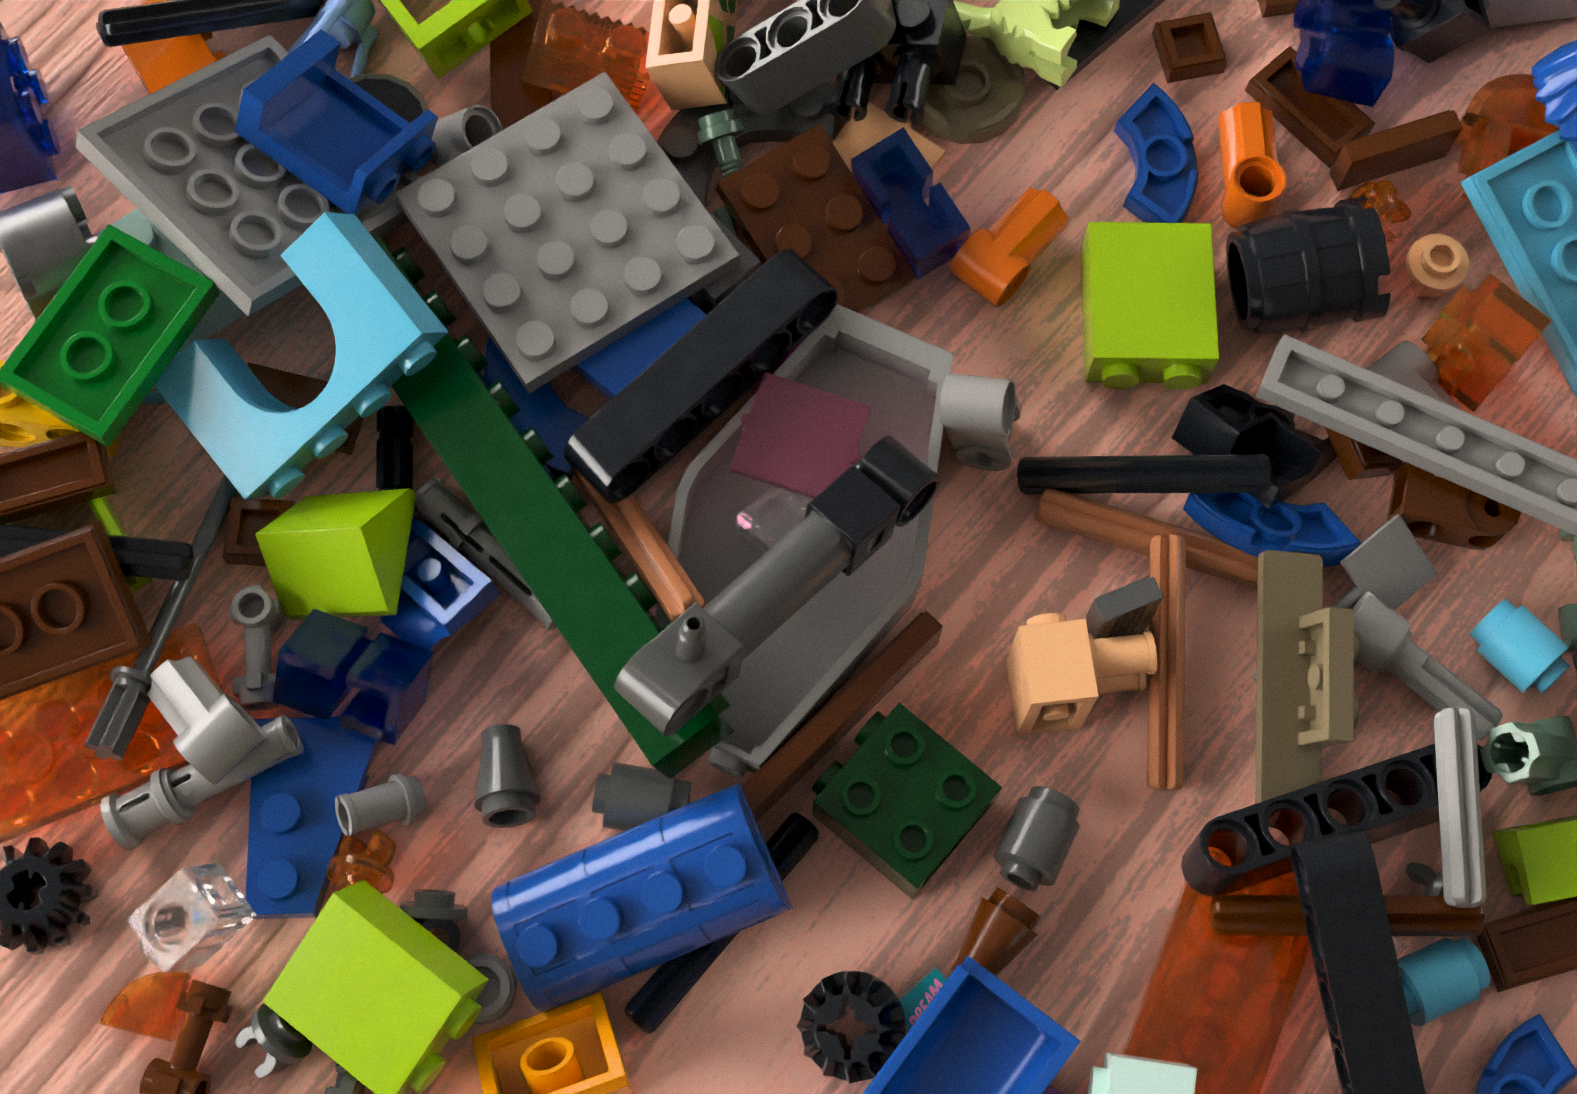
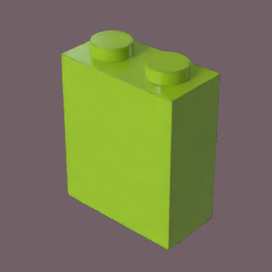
(1148, 304)
(377, 991)

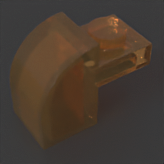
(1500, 123)

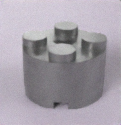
(44, 244)

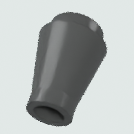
(505, 781)

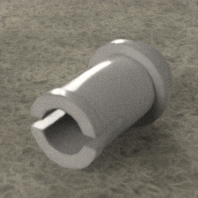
(380, 805)

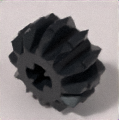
(59, 896)

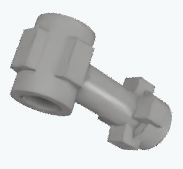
(260, 618)

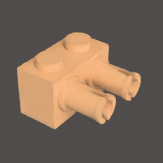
(1061, 669)

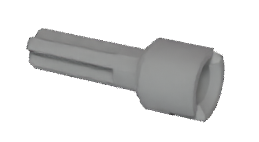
(1387, 645)

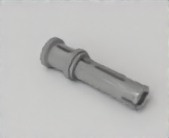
(175, 793)

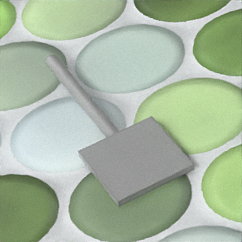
(1387, 566)

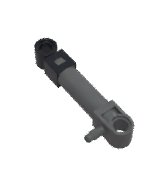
(840, 531)

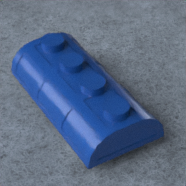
(638, 899)
(976, 1041)

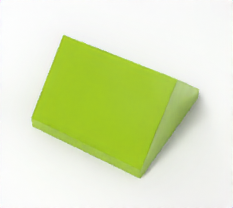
(340, 553)

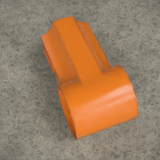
(1249, 164)
(1000, 258)

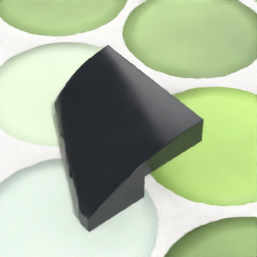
(1237, 424)

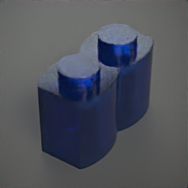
(1344, 49)

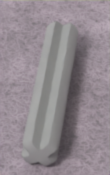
(1459, 808)

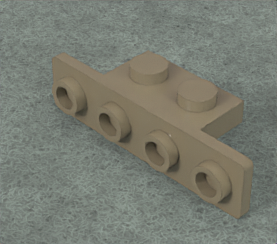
(1301, 673)

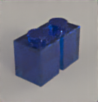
(896, 185)
(333, 656)

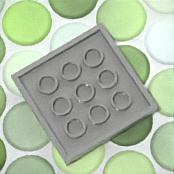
(212, 187)
(567, 231)

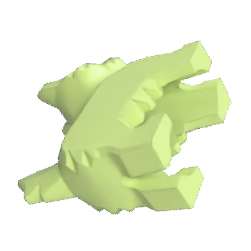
(1036, 31)

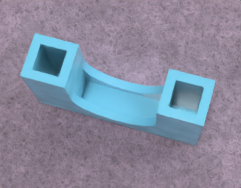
(379, 336)

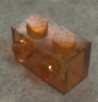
(1481, 339)

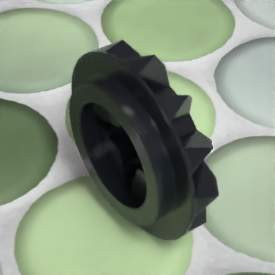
(871, 1003)

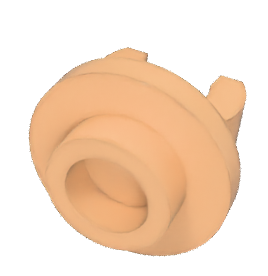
(1437, 265)

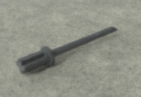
(128, 695)

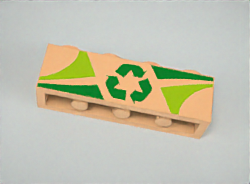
(685, 48)

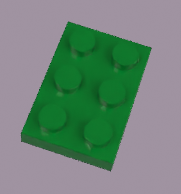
(108, 335)

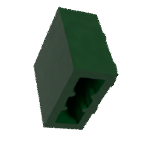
(903, 798)

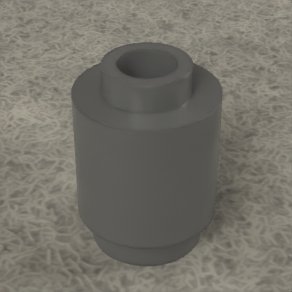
(636, 795)
(1037, 838)

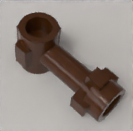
(179, 1075)

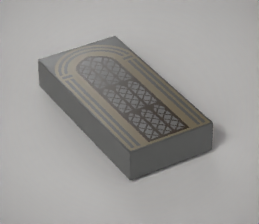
(1124, 609)

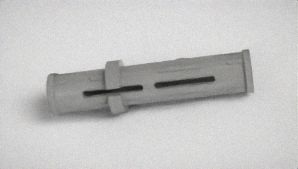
(474, 539)

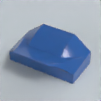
(437, 590)

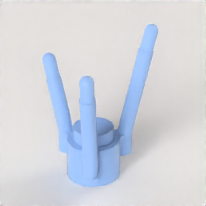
(349, 25)

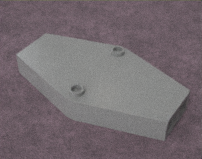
(844, 622)

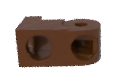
(1446, 511)

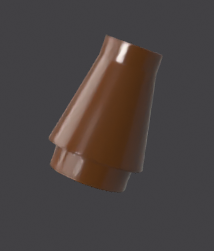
(998, 931)

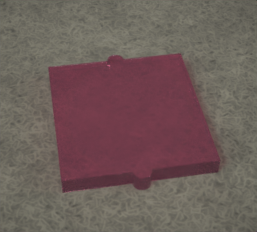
(798, 436)

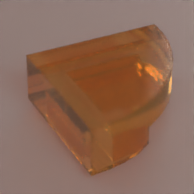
(148, 1005)

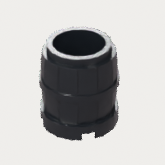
(1308, 268)

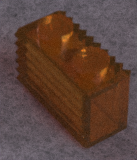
(578, 46)

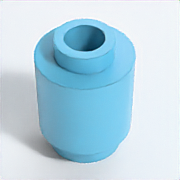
(1520, 647)
(1442, 978)

